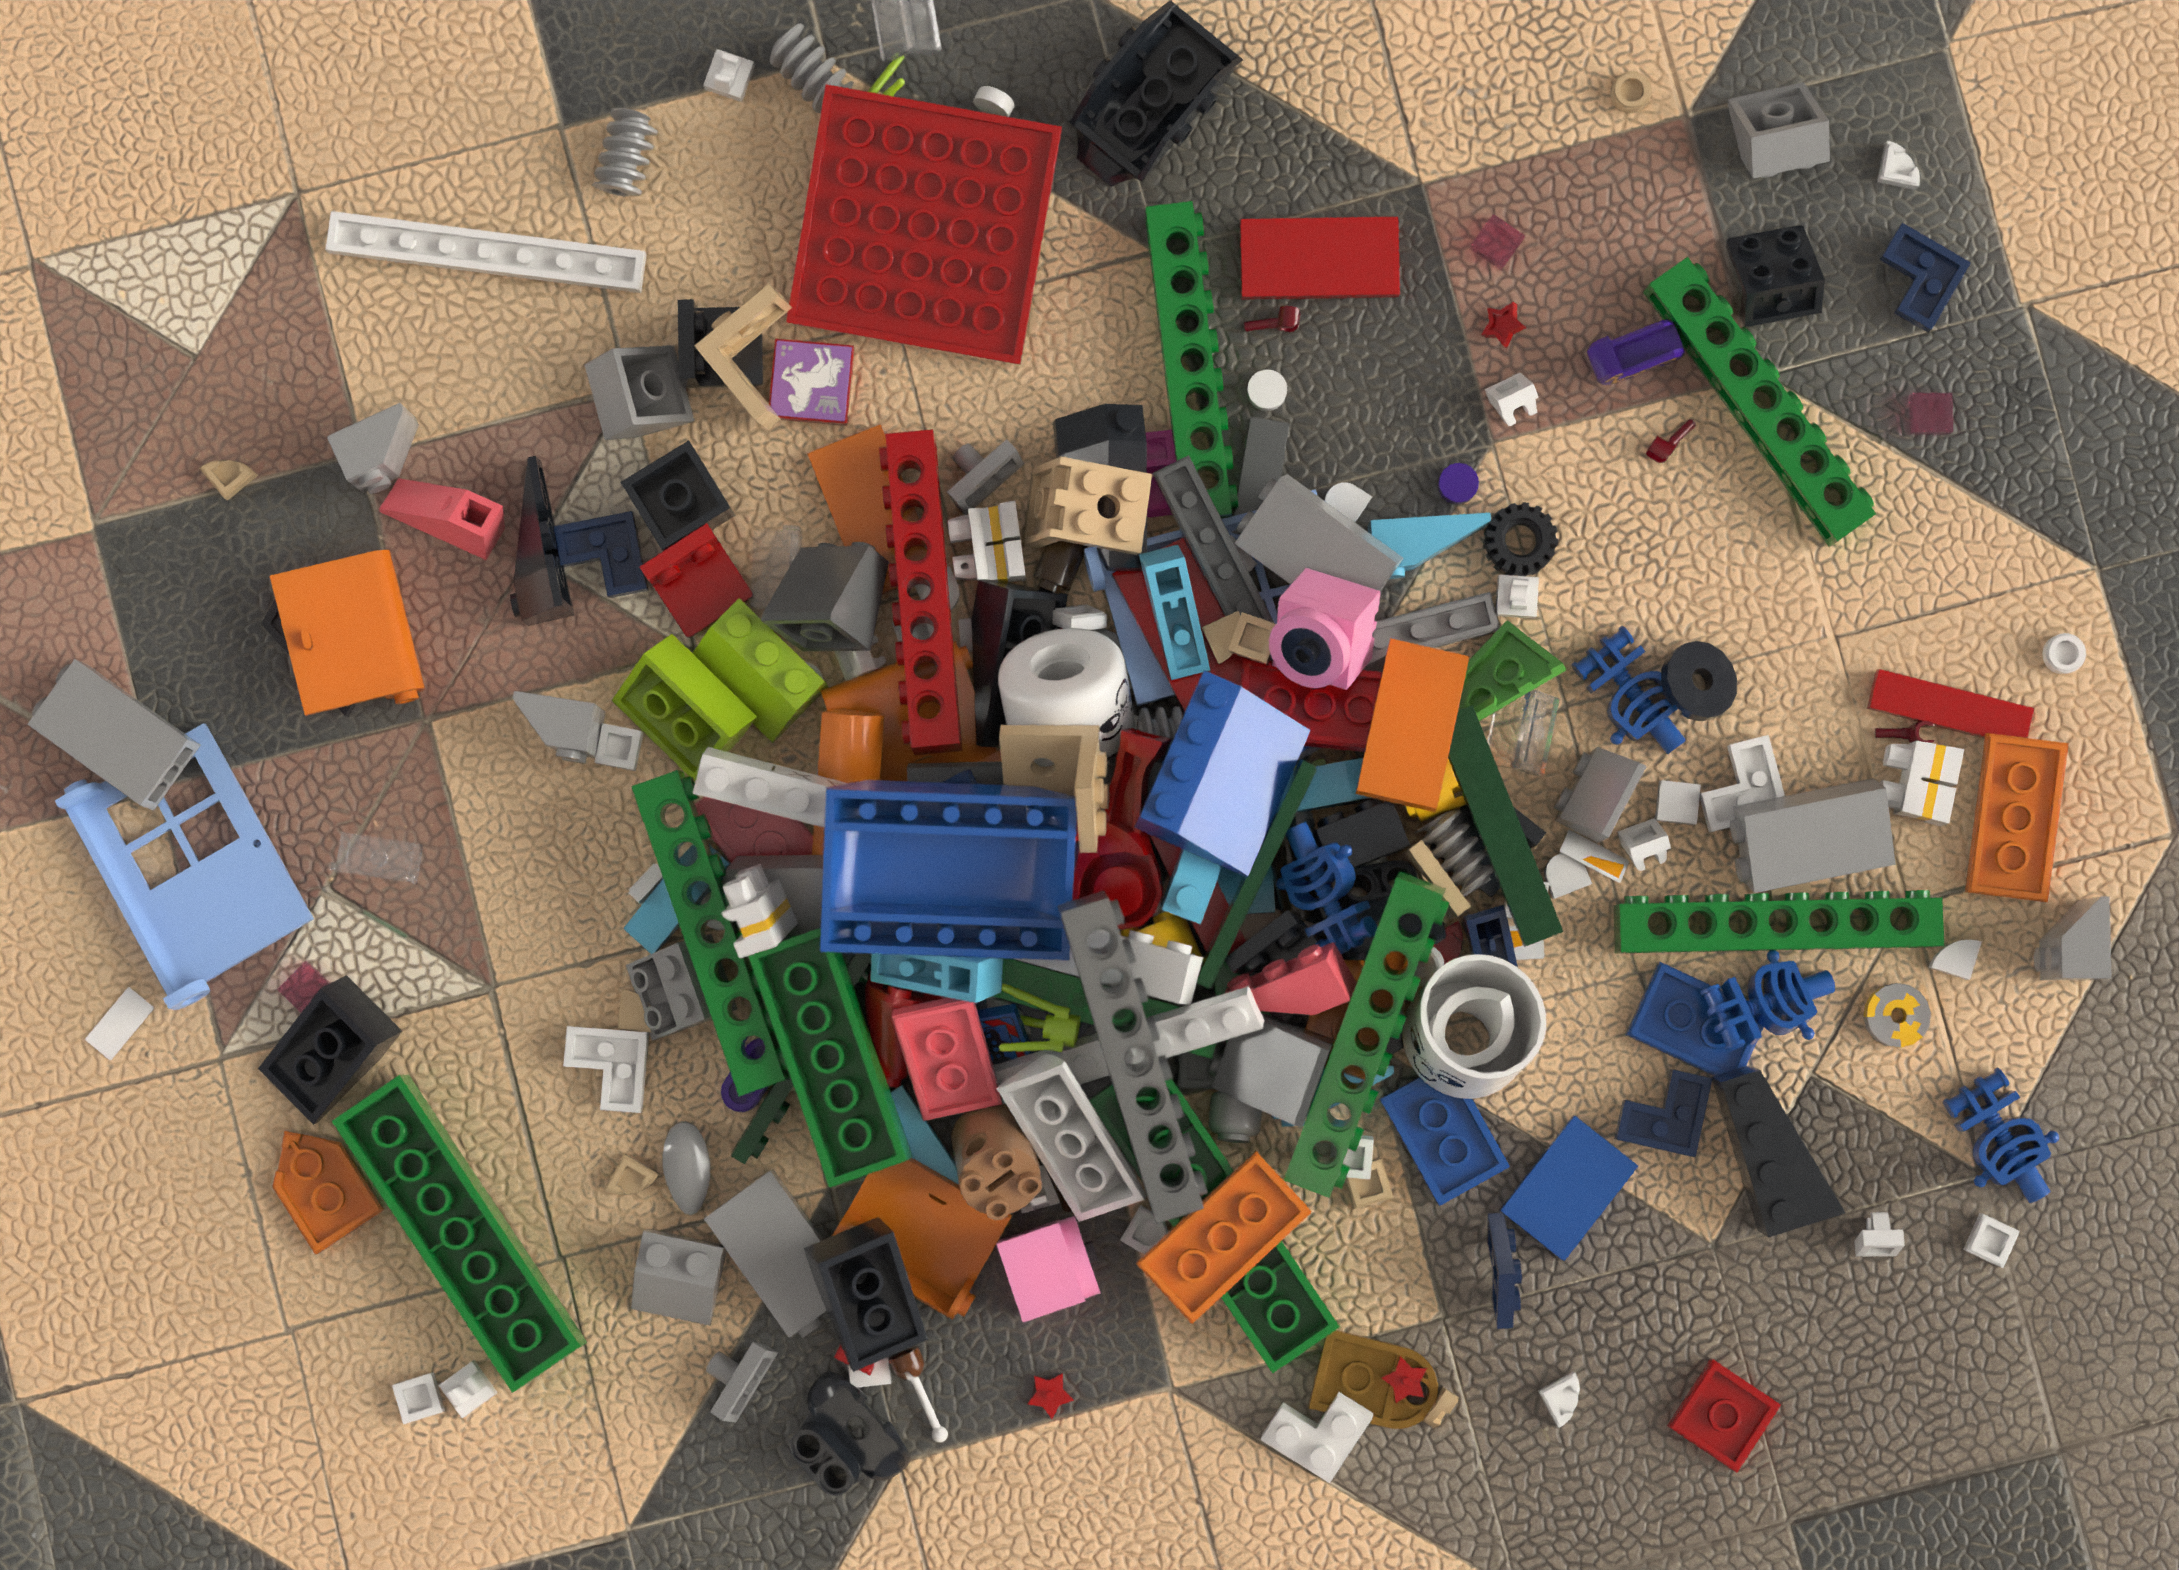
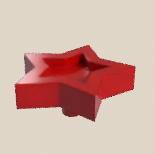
(1503, 324)
(1405, 1380)
(1049, 1394)

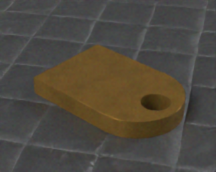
(1355, 1369)

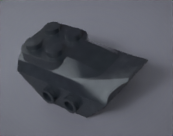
(1149, 94)

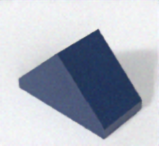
(1490, 934)

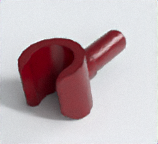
(1287, 321)
(1661, 449)
(1910, 733)

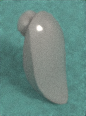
(686, 1166)

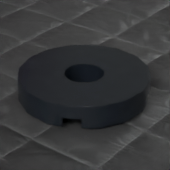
(1718, 677)

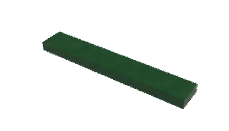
(1501, 831)
(1250, 885)

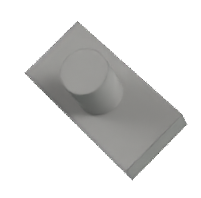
(982, 474)
(740, 1379)

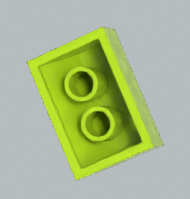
(759, 669)
(682, 705)

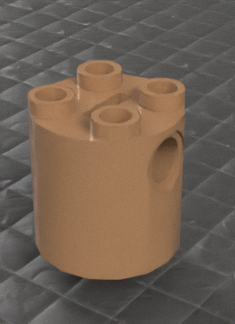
(994, 1162)

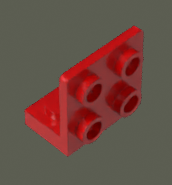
(696, 580)

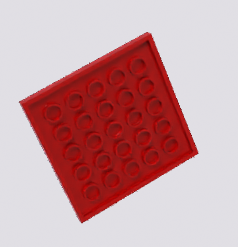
(923, 224)

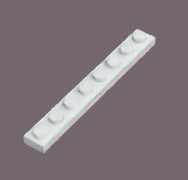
(486, 252)
(1178, 1030)

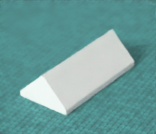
(1070, 1138)

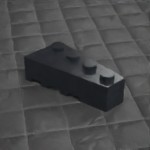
(1774, 1163)

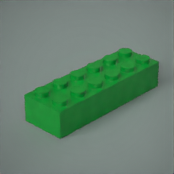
(830, 1058)

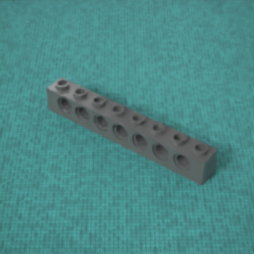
(1166, 1196)

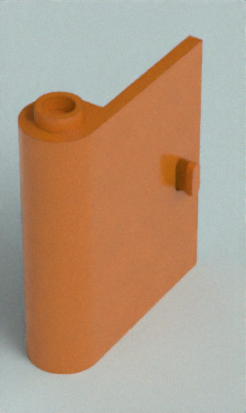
(355, 632)
(879, 694)
(935, 1229)

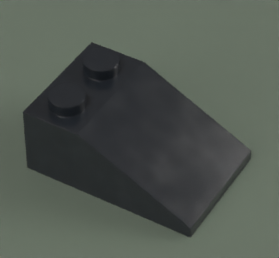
(329, 1048)
(866, 1292)

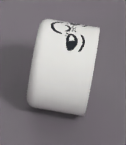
(1068, 680)
(1496, 996)

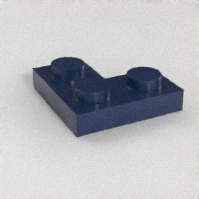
(1934, 275)
(613, 542)
(1676, 1124)
(1505, 1270)

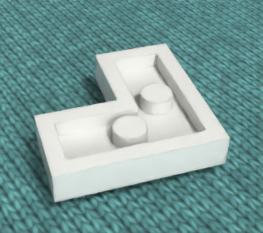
(1755, 778)
(619, 1055)
(1321, 1445)

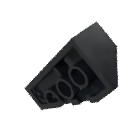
(1109, 437)
(538, 576)
(1000, 621)

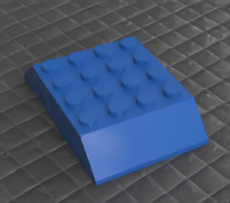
(947, 869)

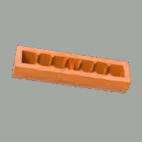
(848, 752)

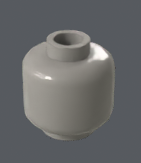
(1233, 1119)

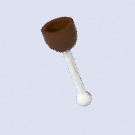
(909, 1366)

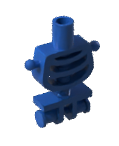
(1657, 723)
(1340, 924)
(1785, 995)
(2023, 1170)

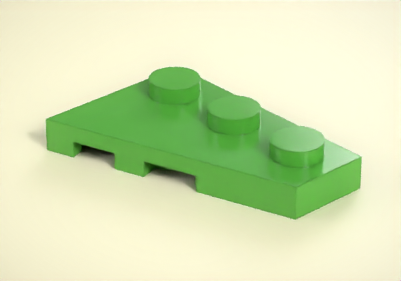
(1506, 670)

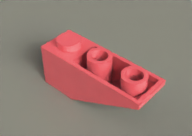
(447, 514)
(1302, 985)

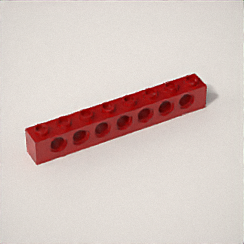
(919, 452)

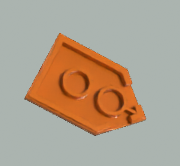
(322, 1189)

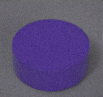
(1458, 483)

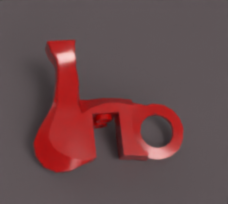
(1125, 856)

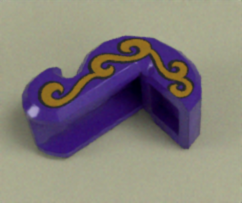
(1635, 352)

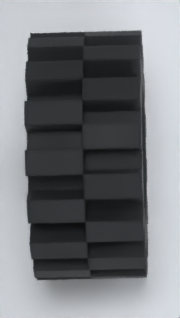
(1526, 516)

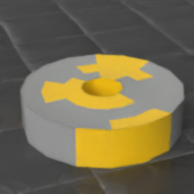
(1915, 1015)

